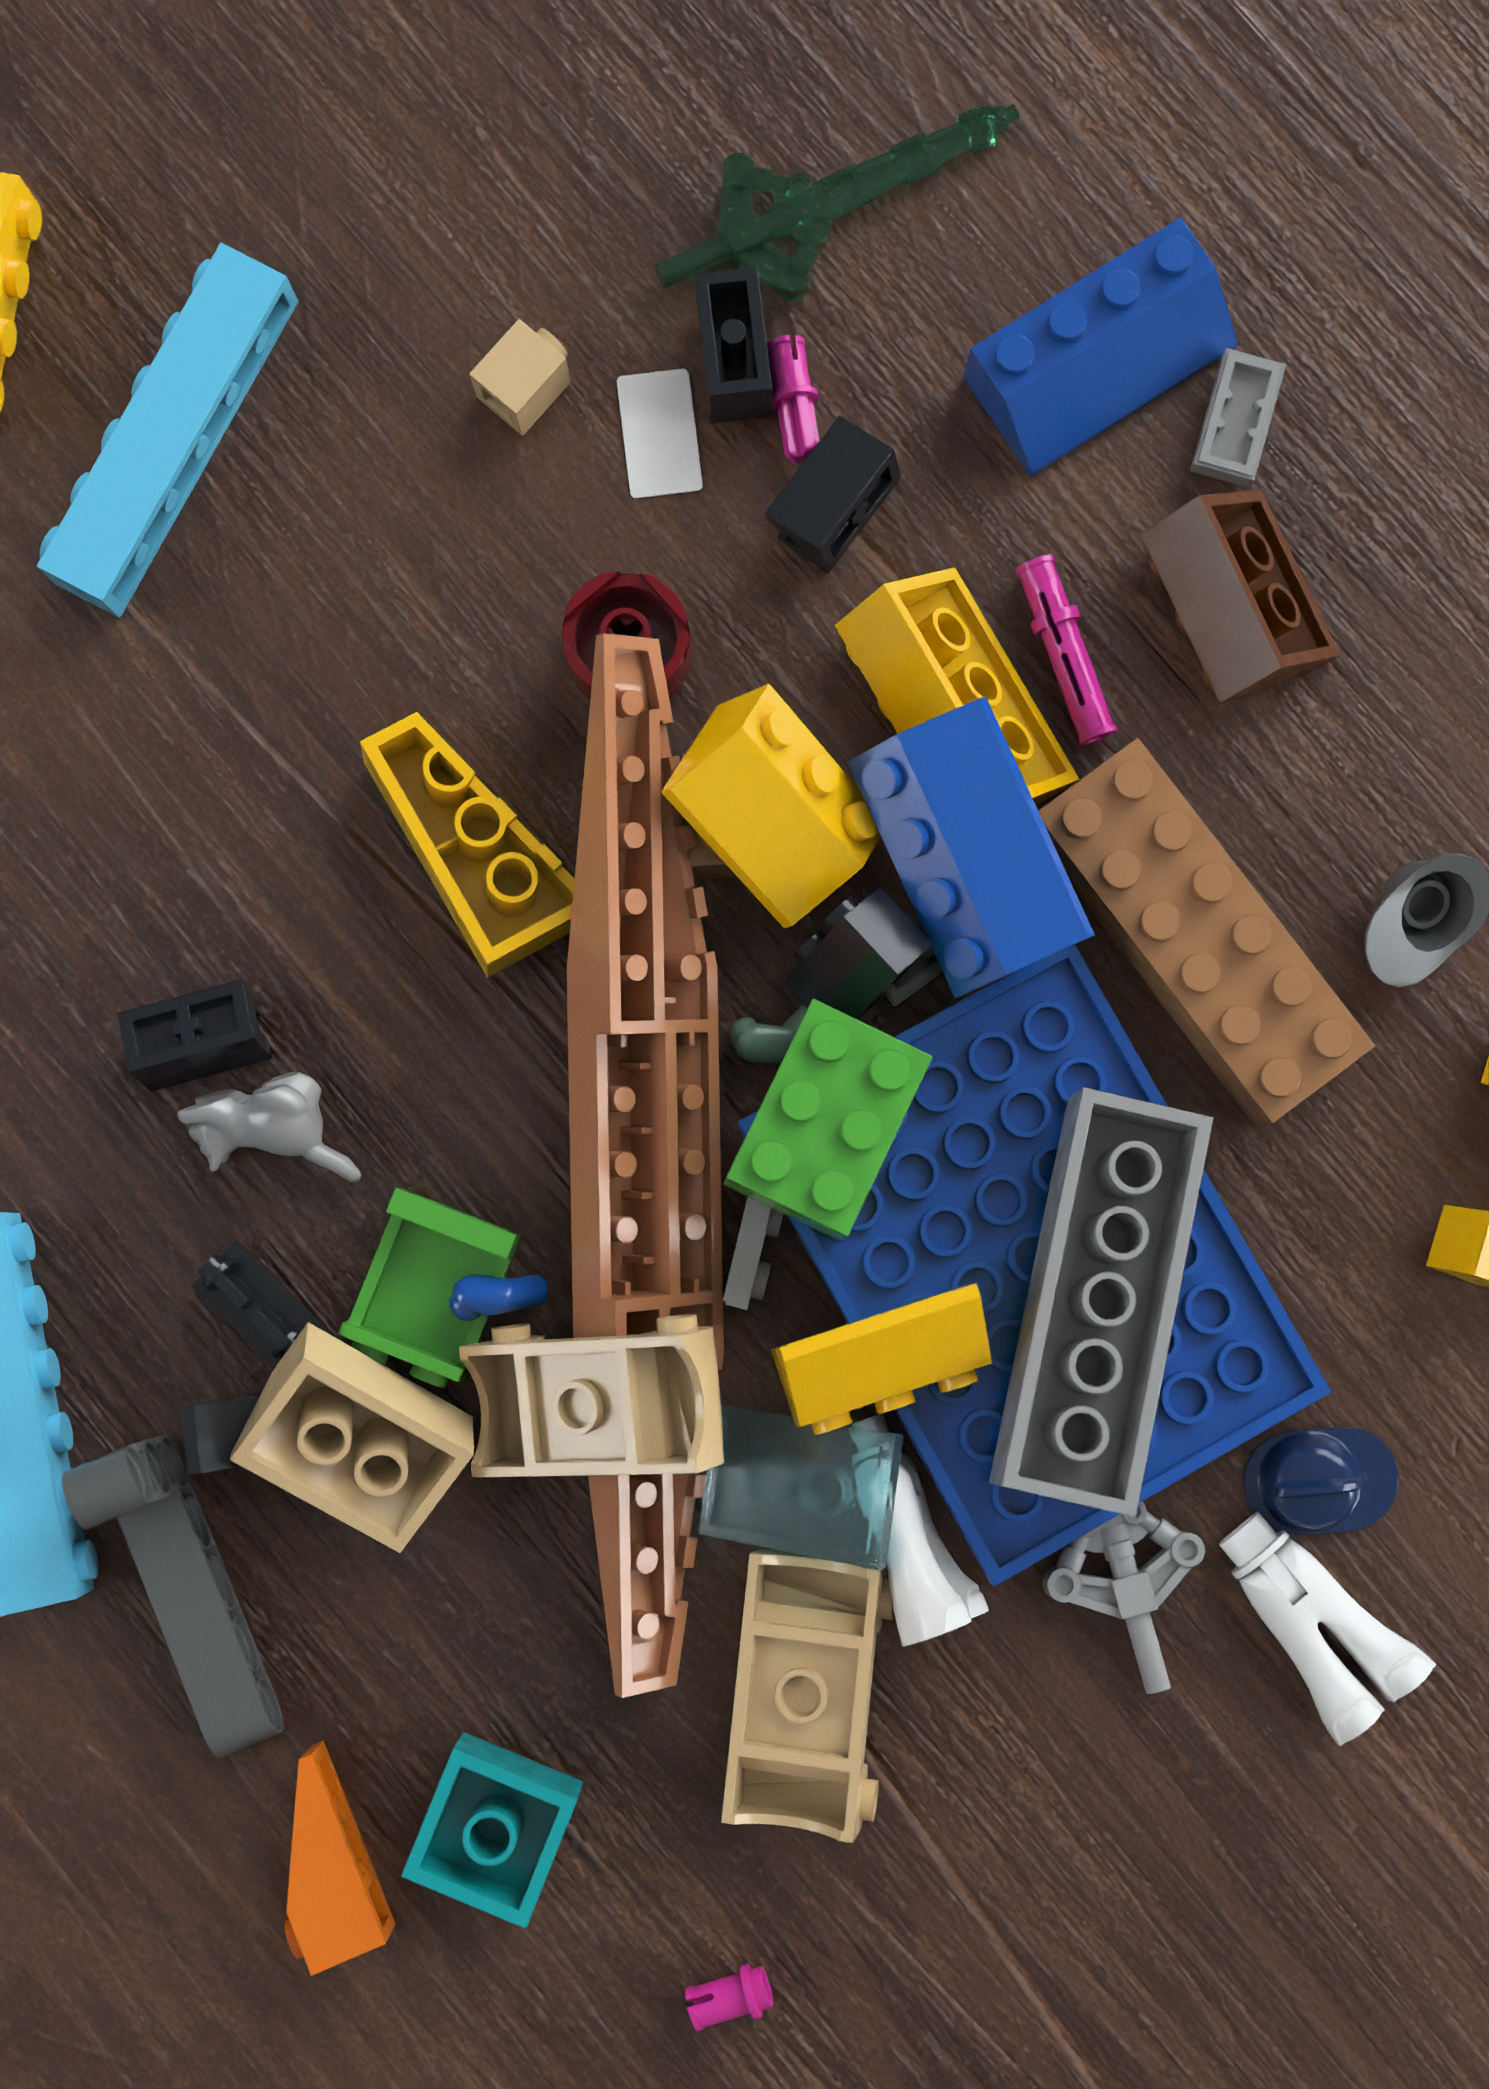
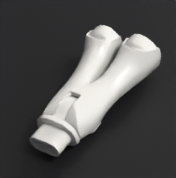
(924, 1581)
(1296, 1594)

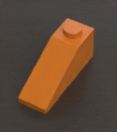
(332, 1886)

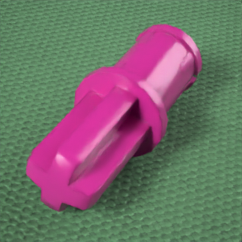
(793, 397)

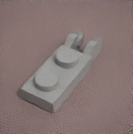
(747, 1273)

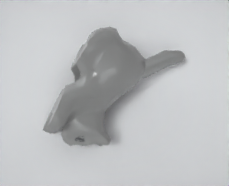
(276, 1118)

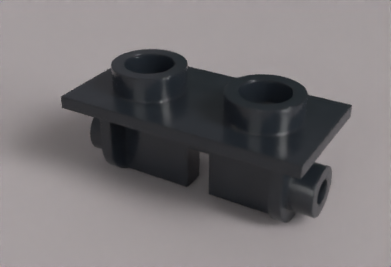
(253, 1302)

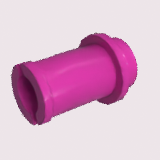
(729, 1997)

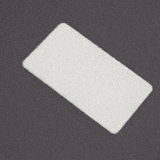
(659, 433)

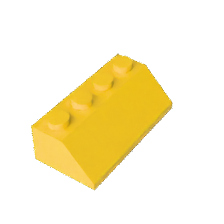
(934, 652)

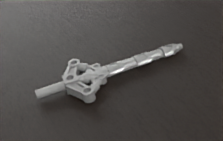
(1130, 1591)

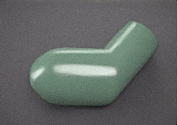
(763, 1041)

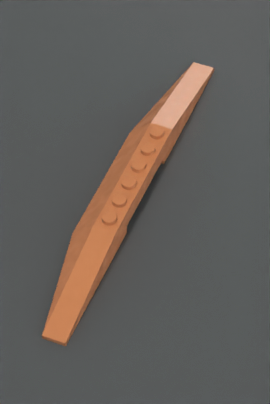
(641, 1123)

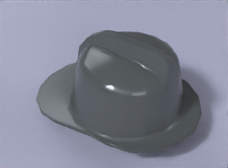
(1425, 917)

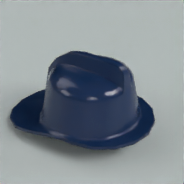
(1321, 1480)

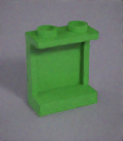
(410, 1283)

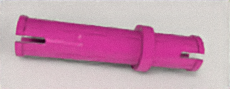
(1058, 627)

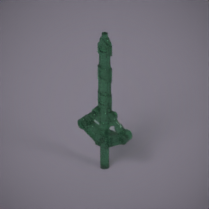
(807, 208)

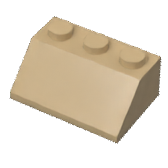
(354, 1438)

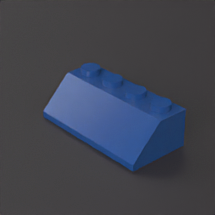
(1102, 347)
(970, 846)

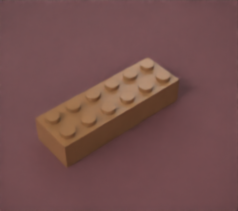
(1201, 936)

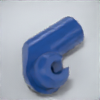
(495, 1295)

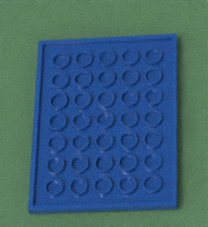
(967, 1208)

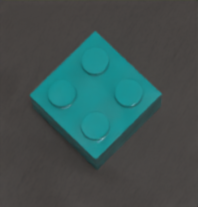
(493, 1829)

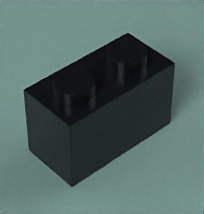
(733, 345)
(859, 957)

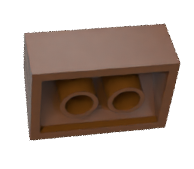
(1238, 593)

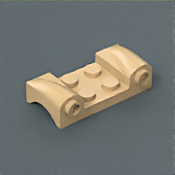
(597, 1402)
(805, 1694)

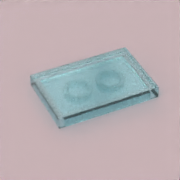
(803, 1490)

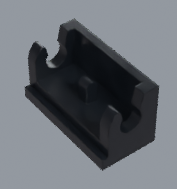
(834, 493)
(193, 1036)

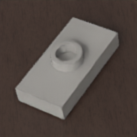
(1238, 417)

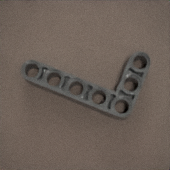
(186, 1586)

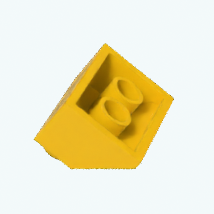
(773, 804)
(884, 1359)

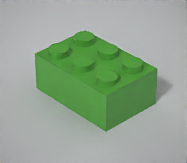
(828, 1120)

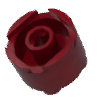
(626, 607)

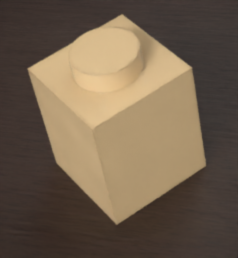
(522, 375)

